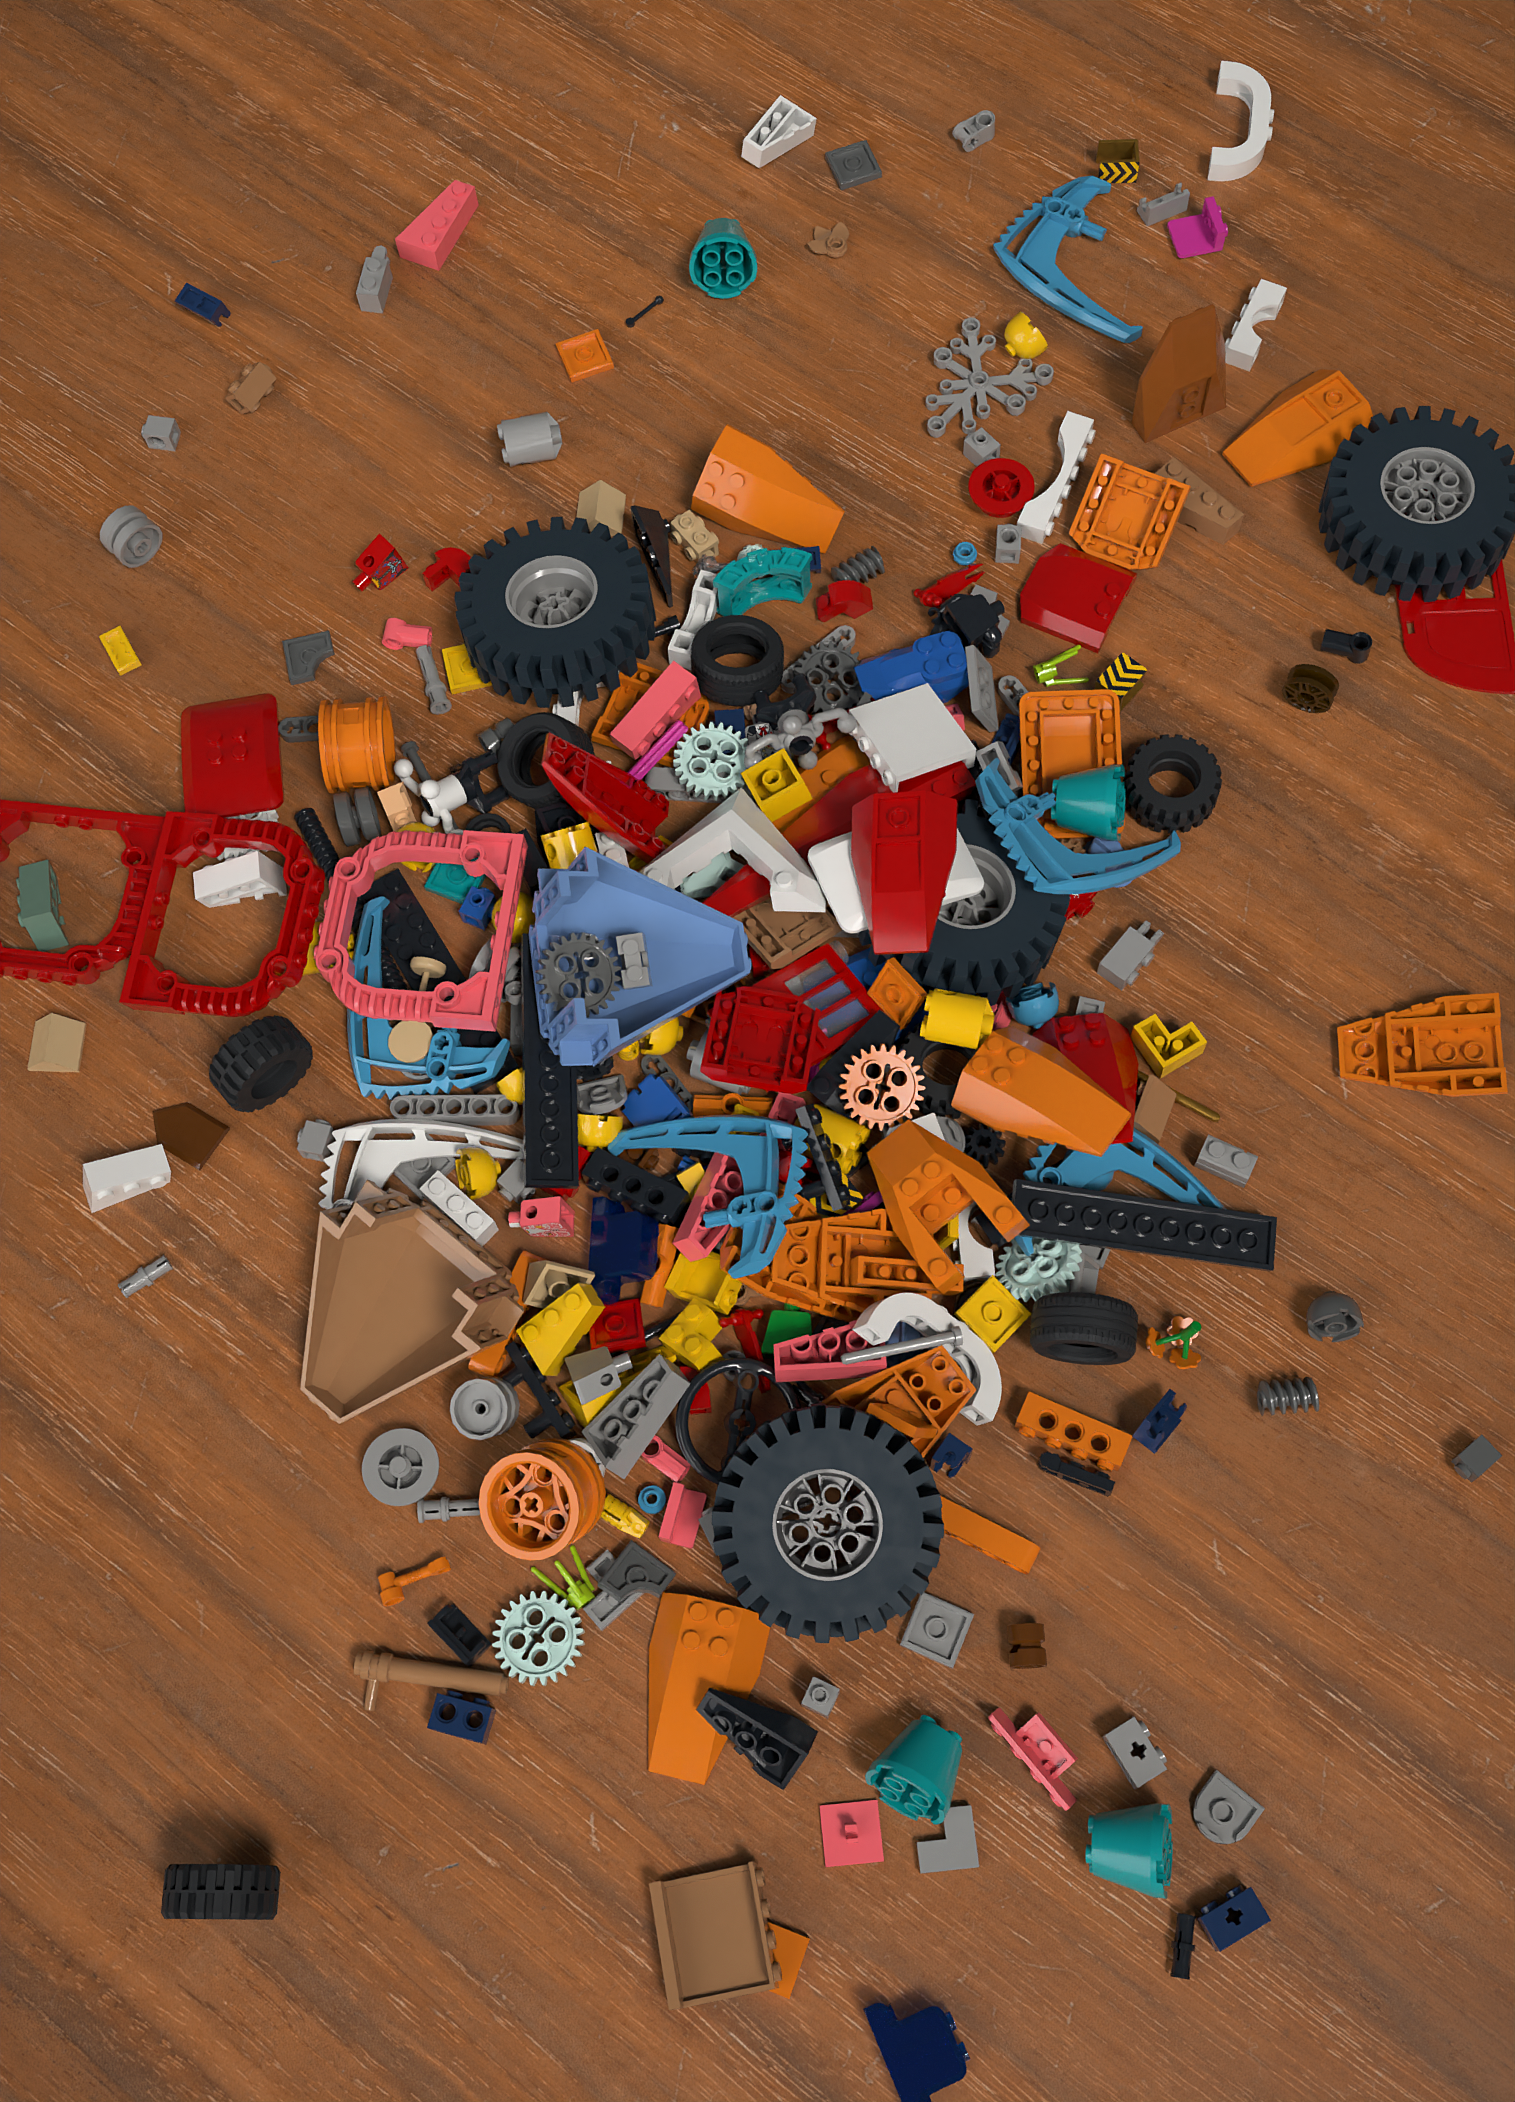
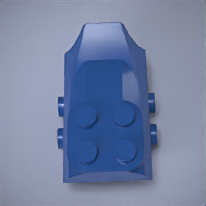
(930, 660)

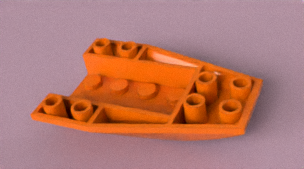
(1299, 428)
(923, 1386)

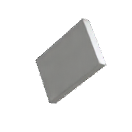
(981, 688)

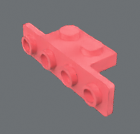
(1042, 1752)

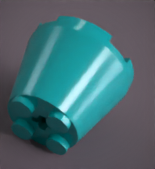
(723, 259)
(1091, 801)
(918, 1770)
(1133, 1848)

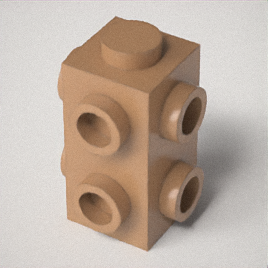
(254, 384)

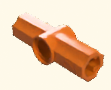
(717, 1105)
(654, 1290)

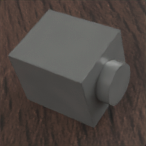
(1475, 1459)

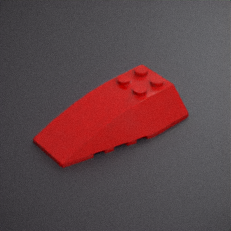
(1102, 1052)

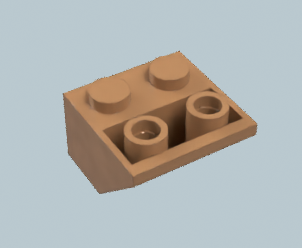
(1153, 1107)

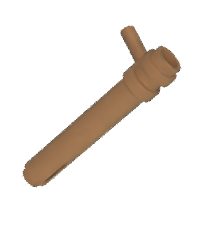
(386, 1667)

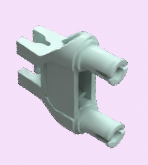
(711, 877)

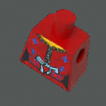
(379, 565)

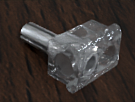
(709, 564)

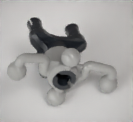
(796, 730)

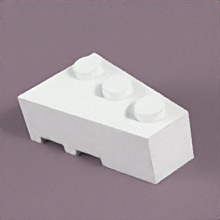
(777, 132)
(237, 879)
(124, 1176)

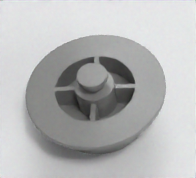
(400, 1467)

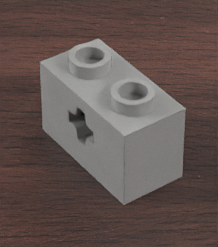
(1136, 1770)

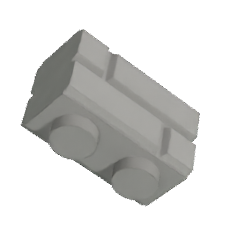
(1226, 1161)

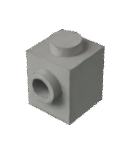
(980, 447)
(314, 1140)
(512, 1183)

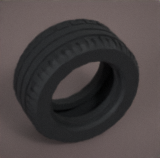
(732, 636)
(519, 749)
(1084, 1328)

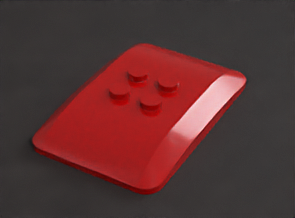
(232, 756)

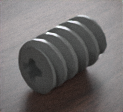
(860, 566)
(1287, 1395)

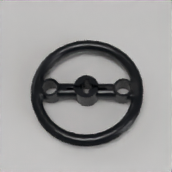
(741, 1409)

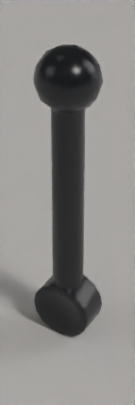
(630, 322)

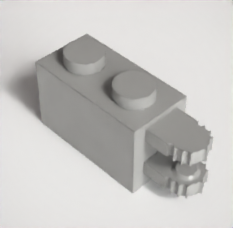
(375, 281)
(1128, 956)

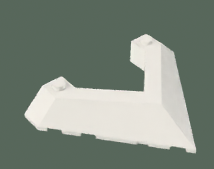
(746, 830)

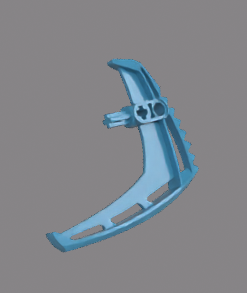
(1039, 251)
(1022, 834)
(454, 1056)
(1082, 1168)
(759, 1170)

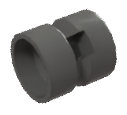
(493, 738)

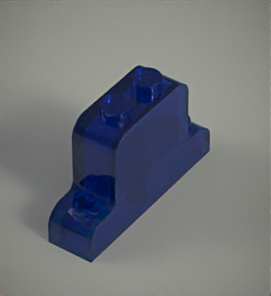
(620, 1248)
(918, 2049)

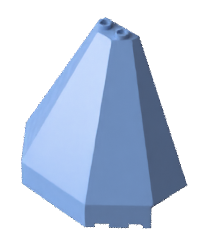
(688, 949)

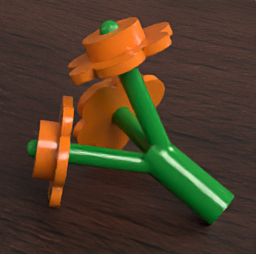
(1181, 1332)

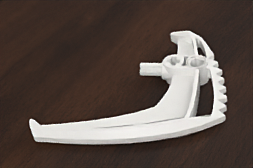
(380, 1158)

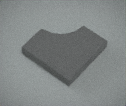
(305, 655)
(636, 1573)

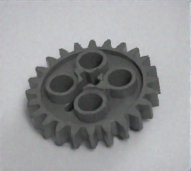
(845, 666)
(602, 971)

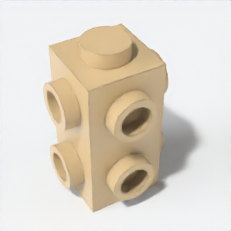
(693, 536)

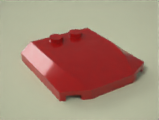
(1074, 596)
(760, 1040)

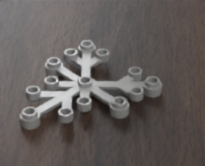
(1017, 378)

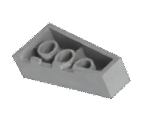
(636, 1415)

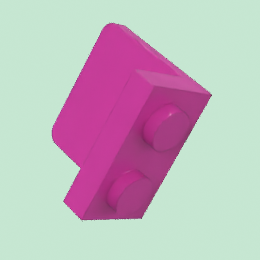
(1200, 232)

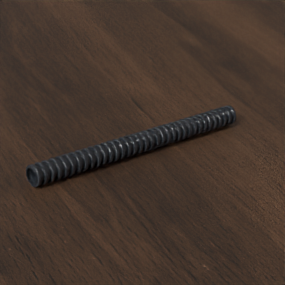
(327, 860)

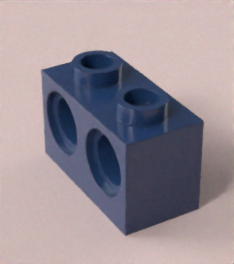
(460, 1724)

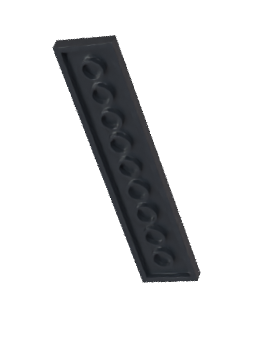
(411, 934)
(548, 1099)
(1146, 1225)

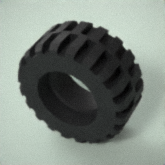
(1178, 756)
(260, 1063)
(936, 1096)
(220, 1891)

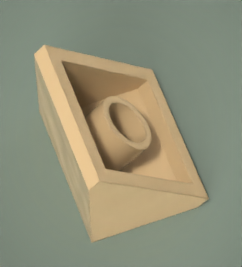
(602, 505)
(57, 1044)
(550, 1280)

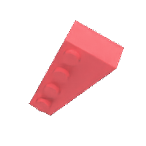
(438, 227)
(656, 710)
(716, 1190)
(820, 1356)

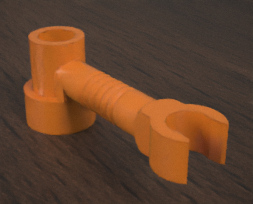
(392, 1586)

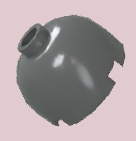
(1334, 1316)

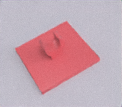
(851, 1833)

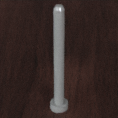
(954, 1336)

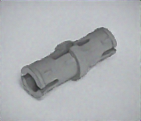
(145, 1276)

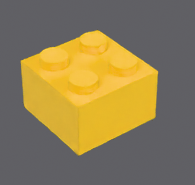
(776, 785)

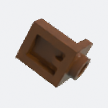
(641, 1157)

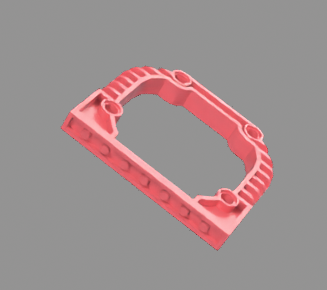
(476, 1000)

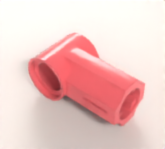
(400, 634)
(667, 1461)

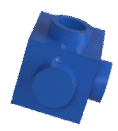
(478, 907)

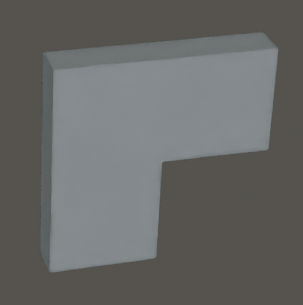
(604, 1608)
(955, 1851)

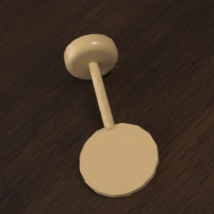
(412, 1039)

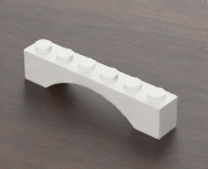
(1039, 513)

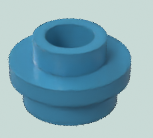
(965, 548)
(658, 1505)

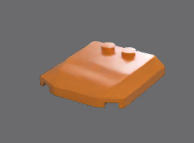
(1128, 514)
(628, 695)

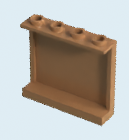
(715, 1936)

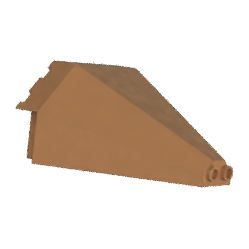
(397, 1301)

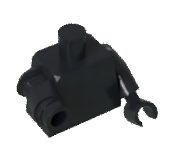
(972, 621)

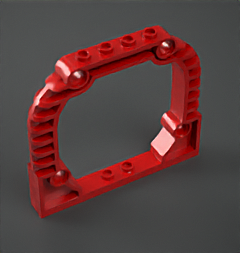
(141, 836)
(181, 842)

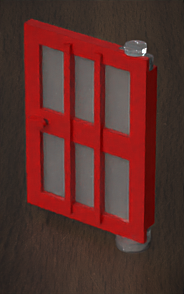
(827, 985)

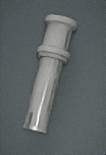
(434, 687)
(446, 1508)

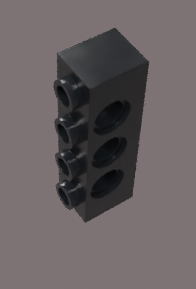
(605, 1164)

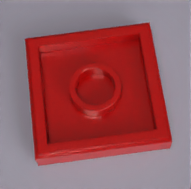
(619, 1327)

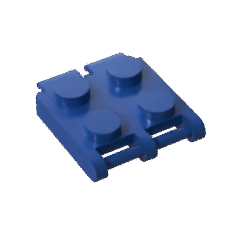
(655, 1103)

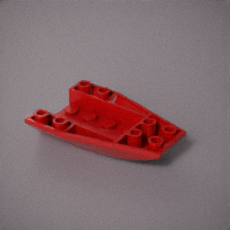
(607, 797)
(902, 865)

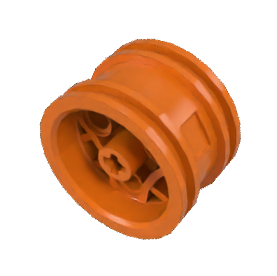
(356, 744)
(525, 1511)

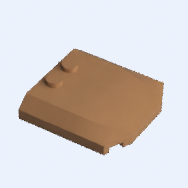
(786, 935)

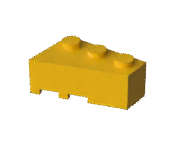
(559, 1327)

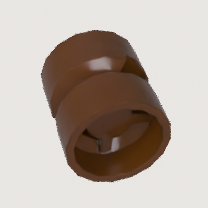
(1026, 1644)

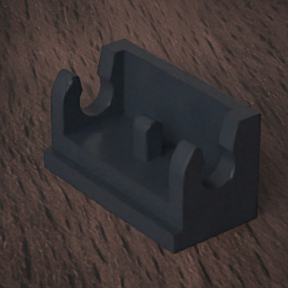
(459, 1634)

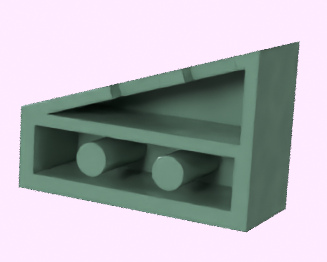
(39, 905)

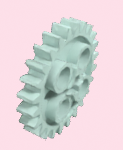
(708, 781)
(1041, 1271)
(559, 1653)

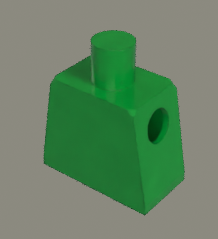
(785, 1326)

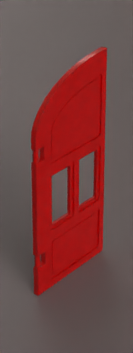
(1462, 638)

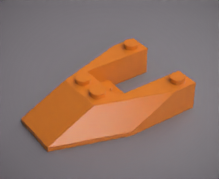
(929, 1185)

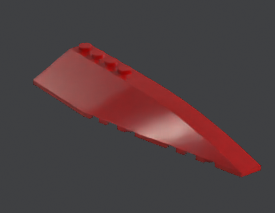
(833, 818)

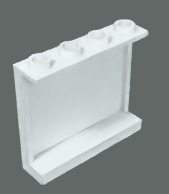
(910, 735)

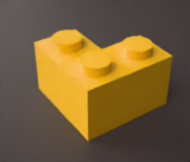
(1165, 1050)
(692, 1335)

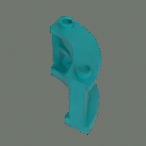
(790, 581)

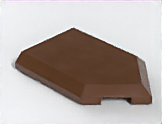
(188, 1133)

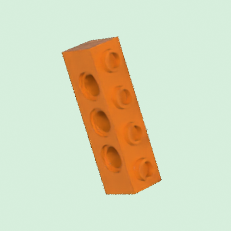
(895, 1276)
(1115, 1440)

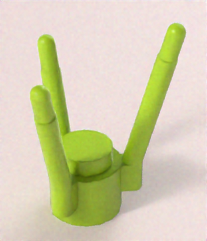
(1047, 670)
(579, 1593)

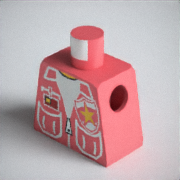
(544, 1217)

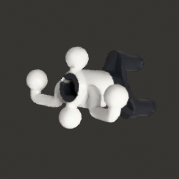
(453, 791)

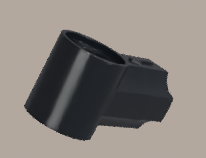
(1346, 644)

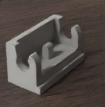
(1164, 206)

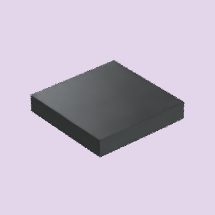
(853, 165)

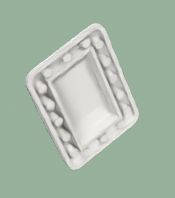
(837, 877)

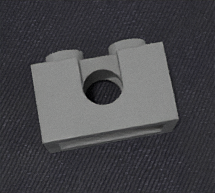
(998, 750)
(630, 950)

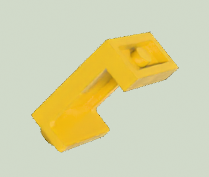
(704, 1282)

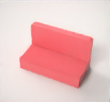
(682, 1516)

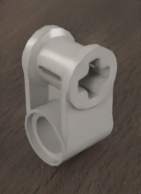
(977, 130)

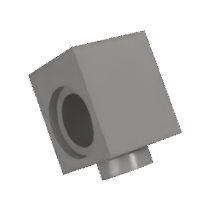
(161, 433)
(1006, 551)
(820, 1697)

